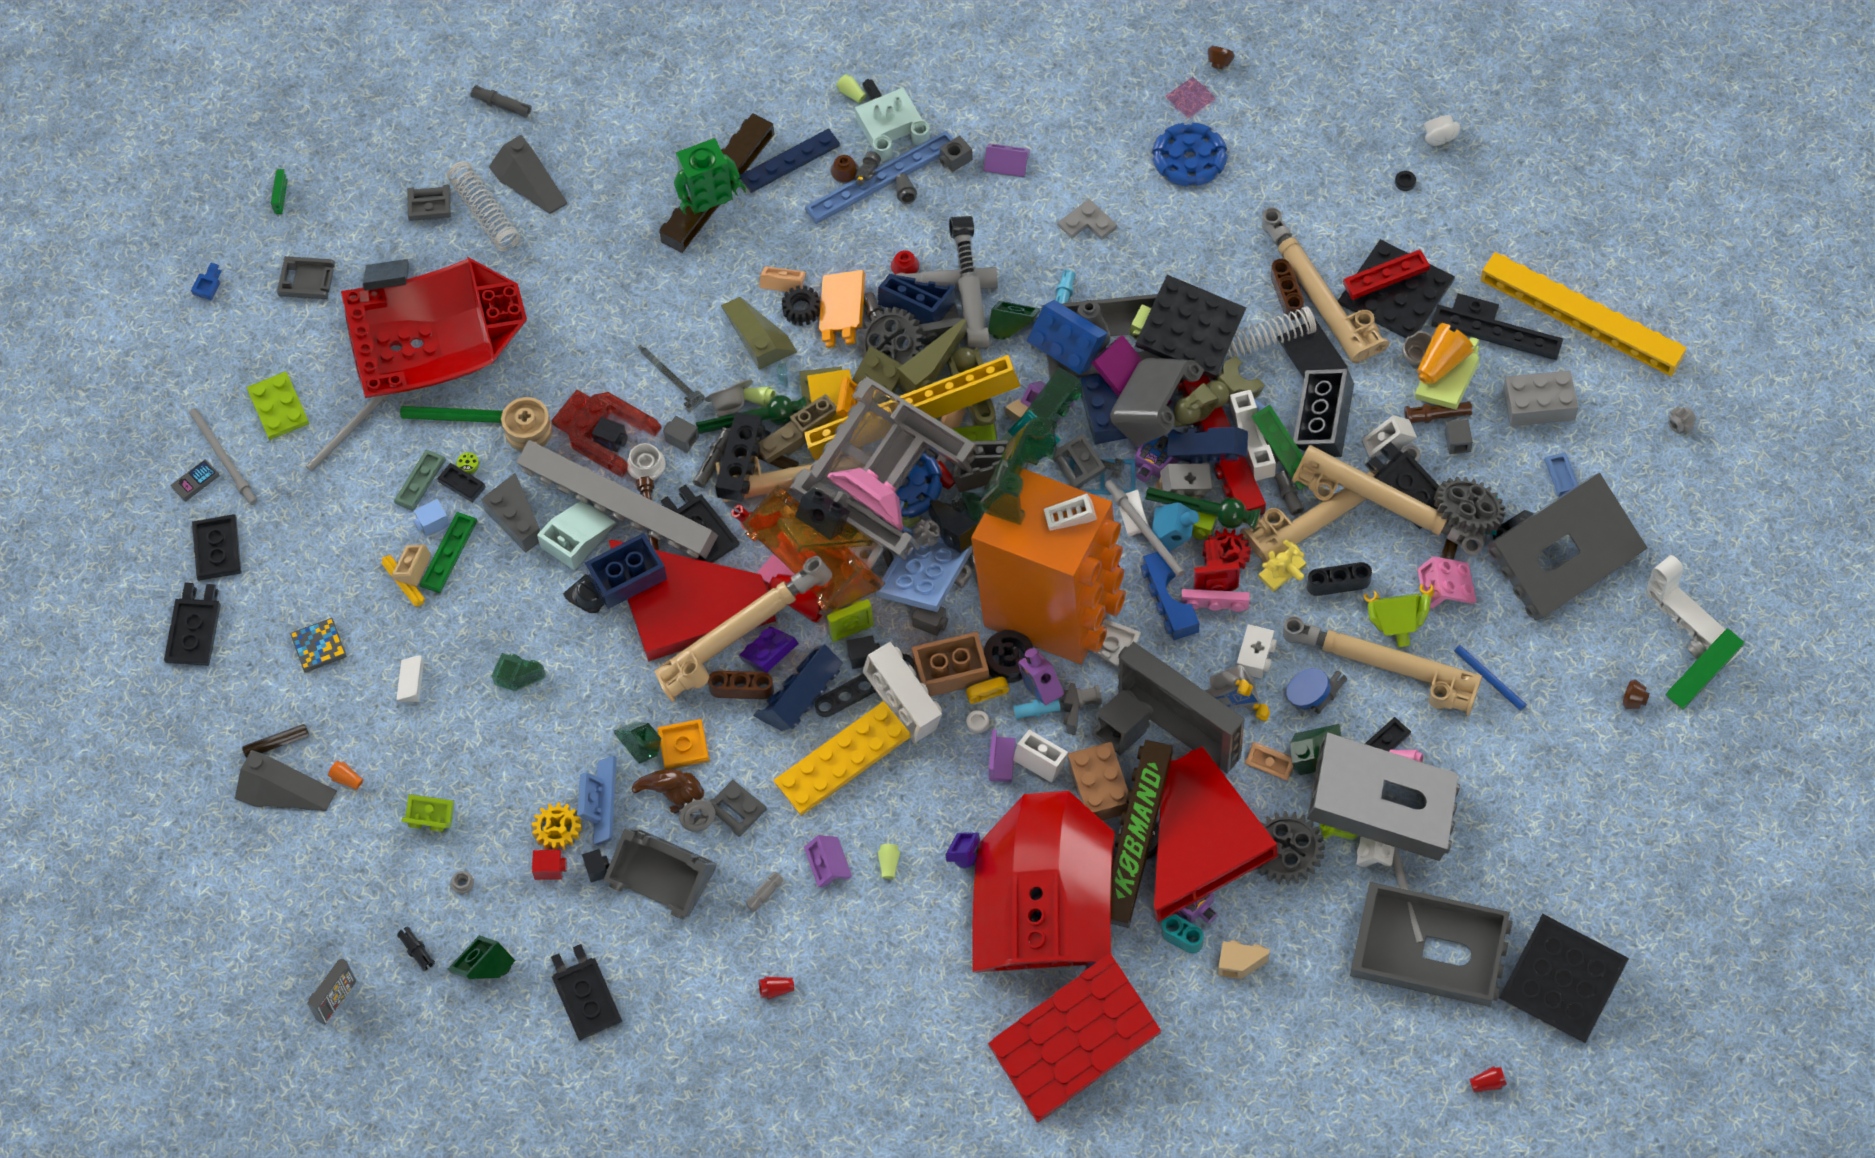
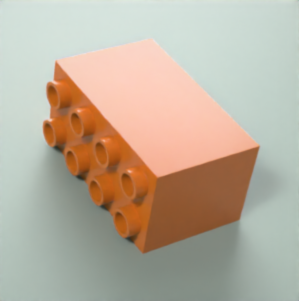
(1046, 581)

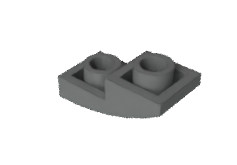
(1071, 706)

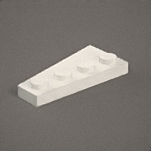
(1116, 639)

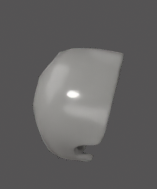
(1415, 346)

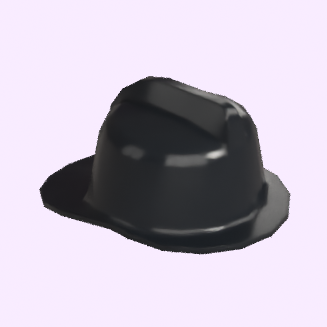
(584, 595)

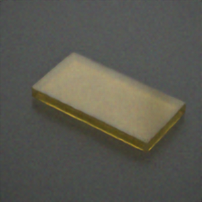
(807, 539)

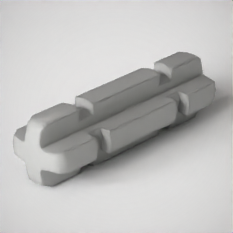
(764, 891)

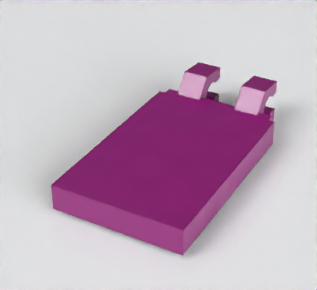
(1118, 364)

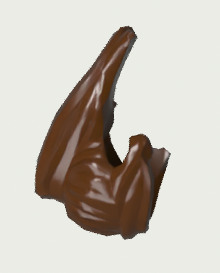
(673, 784)

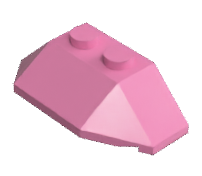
(871, 493)

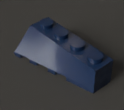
(800, 689)

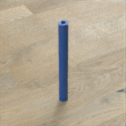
(1488, 676)

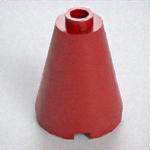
(805, 603)

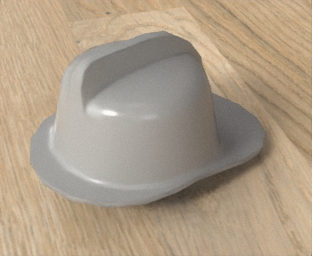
(730, 399)

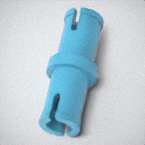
(1065, 289)
(1035, 708)

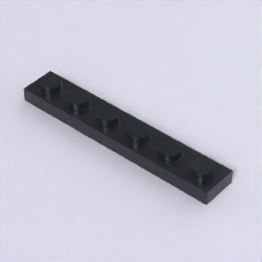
(1498, 332)

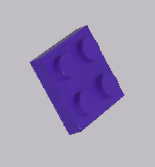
(768, 649)

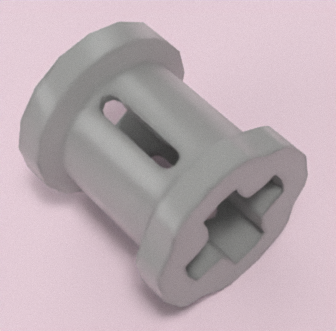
(1089, 696)

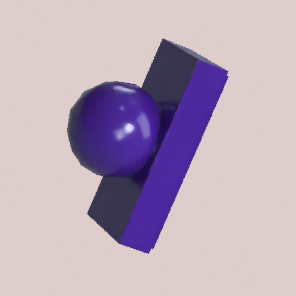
(962, 849)

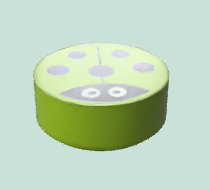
(468, 462)

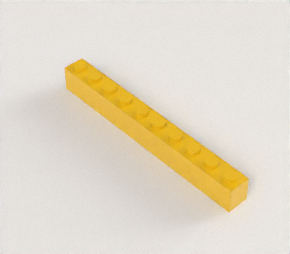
(1583, 314)
(940, 397)

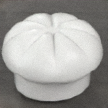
(1441, 130)
(646, 461)

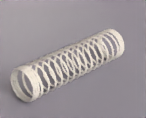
(467, 175)
(1307, 316)

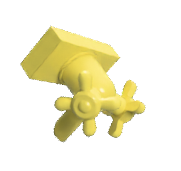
(1283, 567)

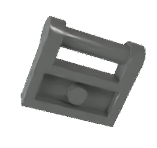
(429, 207)
(1085, 459)
(741, 803)

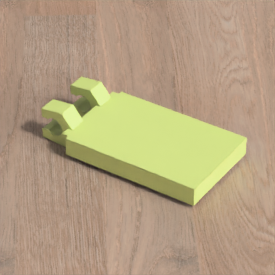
(1452, 386)

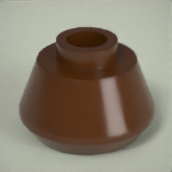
(1220, 57)
(844, 168)
(1635, 695)

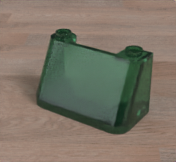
(1005, 486)

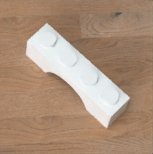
(1259, 453)

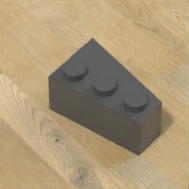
(982, 466)
(512, 512)

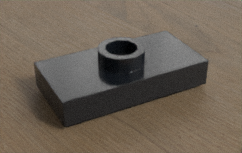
(1476, 306)
(461, 482)

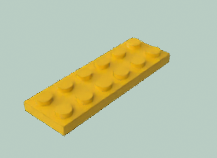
(842, 758)

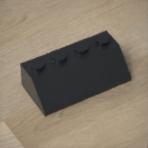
(1324, 410)

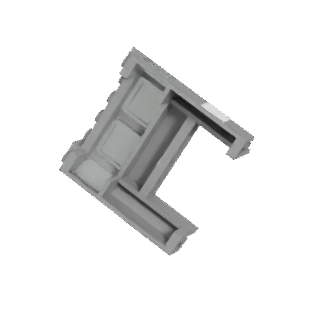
(889, 440)

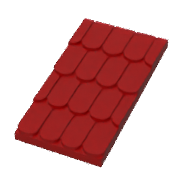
(1074, 1037)

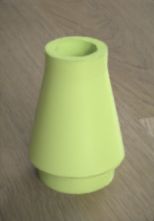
(848, 86)
(759, 395)
(888, 860)

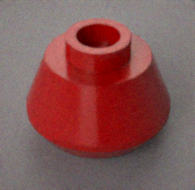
(905, 263)

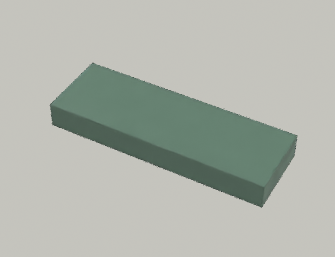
(419, 480)

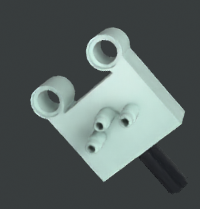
(888, 119)

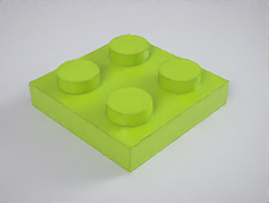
(850, 620)

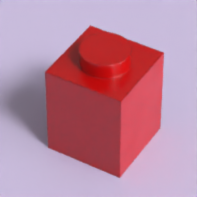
(548, 865)

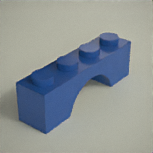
(1179, 617)

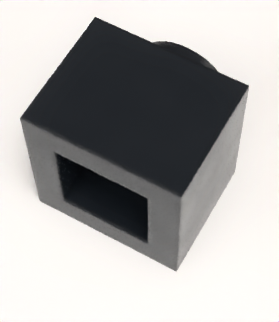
(595, 865)

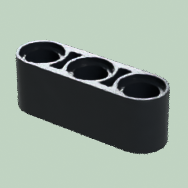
(1347, 572)

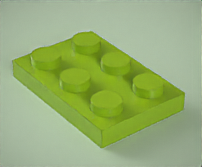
(277, 405)

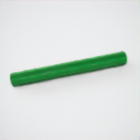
(451, 414)

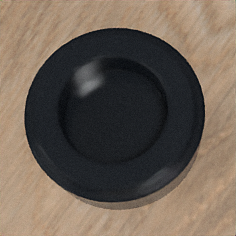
(1405, 180)

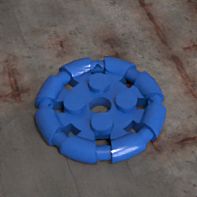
(1189, 143)
(917, 486)

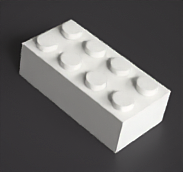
(902, 691)

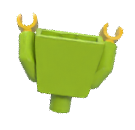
(1400, 613)

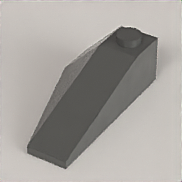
(523, 172)
(274, 784)

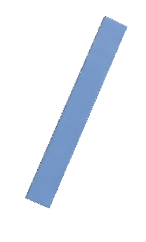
(885, 175)

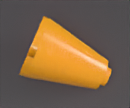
(1443, 354)

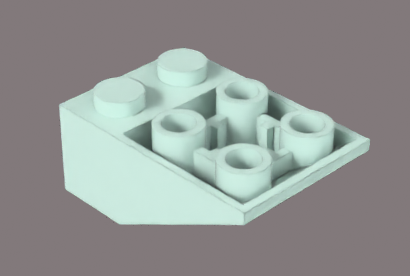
(575, 533)

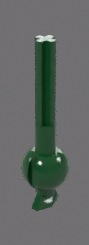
(777, 410)
(1230, 512)

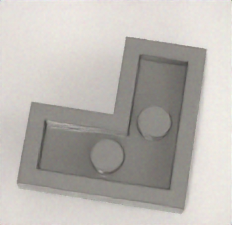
(1088, 216)

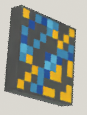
(318, 645)

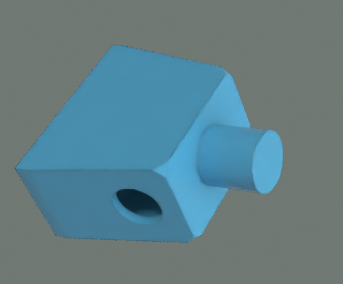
(1174, 524)

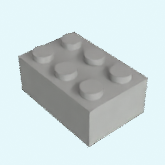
(1540, 398)

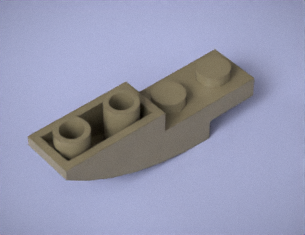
(792, 436)

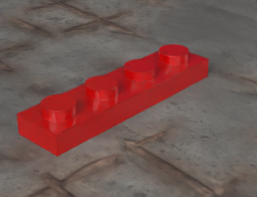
(1386, 274)

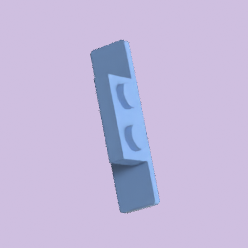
(597, 799)

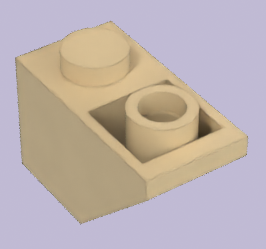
(1240, 959)

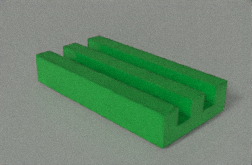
(279, 191)

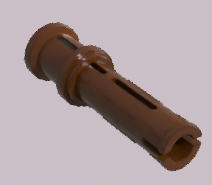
(1428, 413)

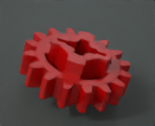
(1236, 554)

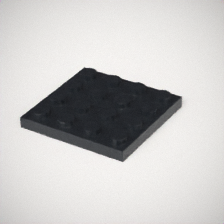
(1403, 305)
(1190, 325)
(1564, 978)

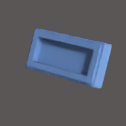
(1561, 473)

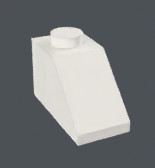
(1395, 429)

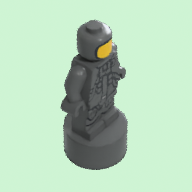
(866, 172)

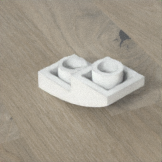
(1135, 500)

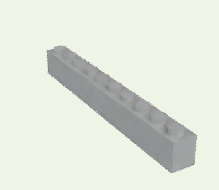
(616, 499)

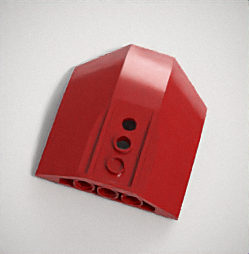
(458, 313)
(1052, 846)

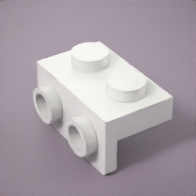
(1371, 852)

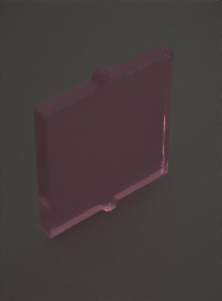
(1190, 97)

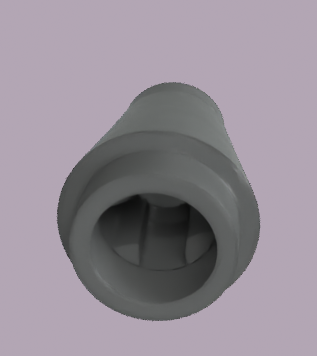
(905, 189)

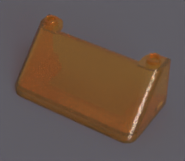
(850, 575)

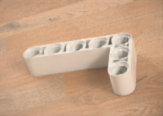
(1685, 612)

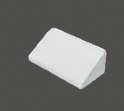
(410, 679)

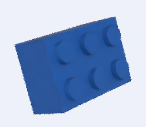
(1067, 336)

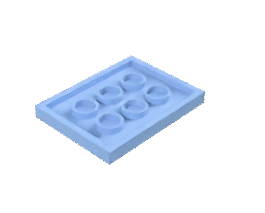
(924, 575)

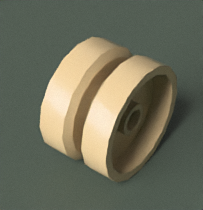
(524, 421)

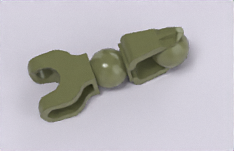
(965, 359)
(1214, 394)

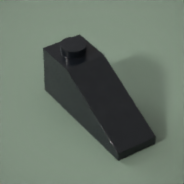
(954, 526)

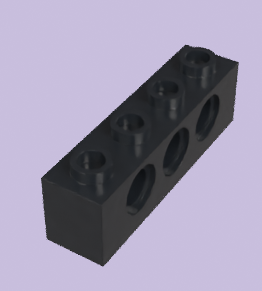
(736, 487)

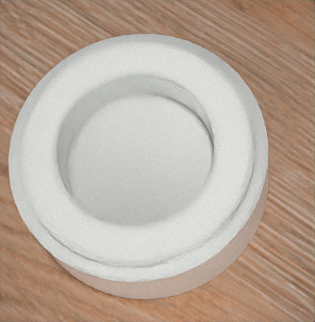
(977, 721)

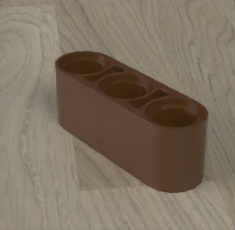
(1286, 281)
(732, 678)

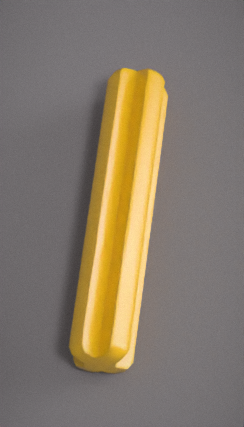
(410, 591)

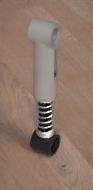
(977, 334)

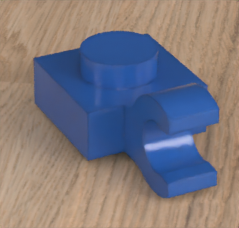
(207, 284)

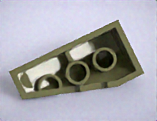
(759, 335)
(929, 362)

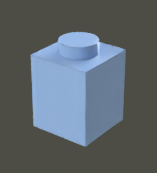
(430, 518)

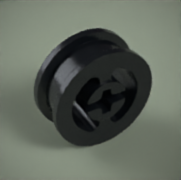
(1003, 645)

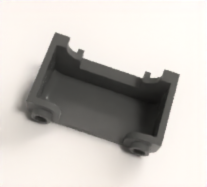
(1142, 404)
(659, 871)

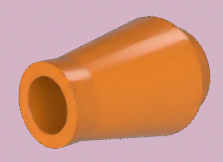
(344, 775)

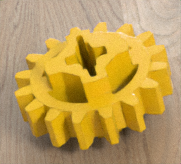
(551, 834)

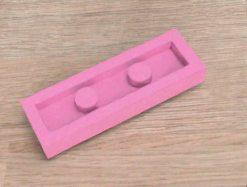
(1216, 599)

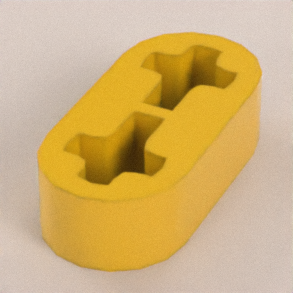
(987, 690)

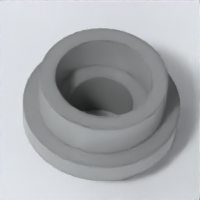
(1696, 649)
(459, 876)

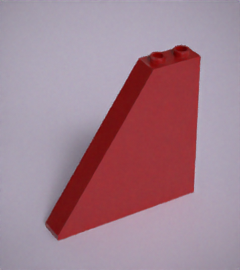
(690, 602)
(1203, 834)

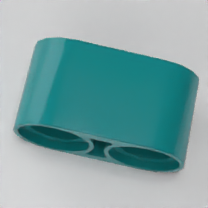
(1184, 931)

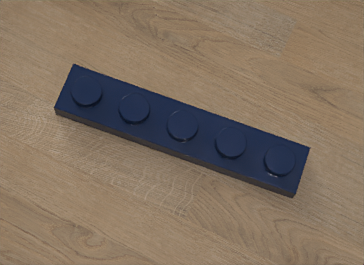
(789, 160)

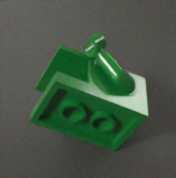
(705, 177)

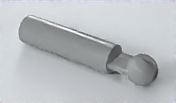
(987, 277)

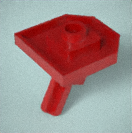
(1215, 574)

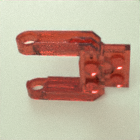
(581, 415)

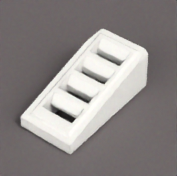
(1072, 520)

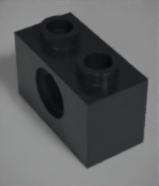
(822, 513)

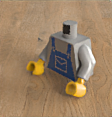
(1237, 689)

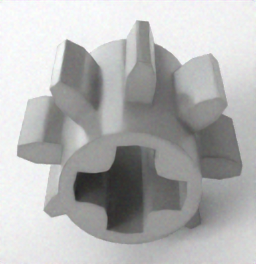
(1682, 419)
(926, 533)

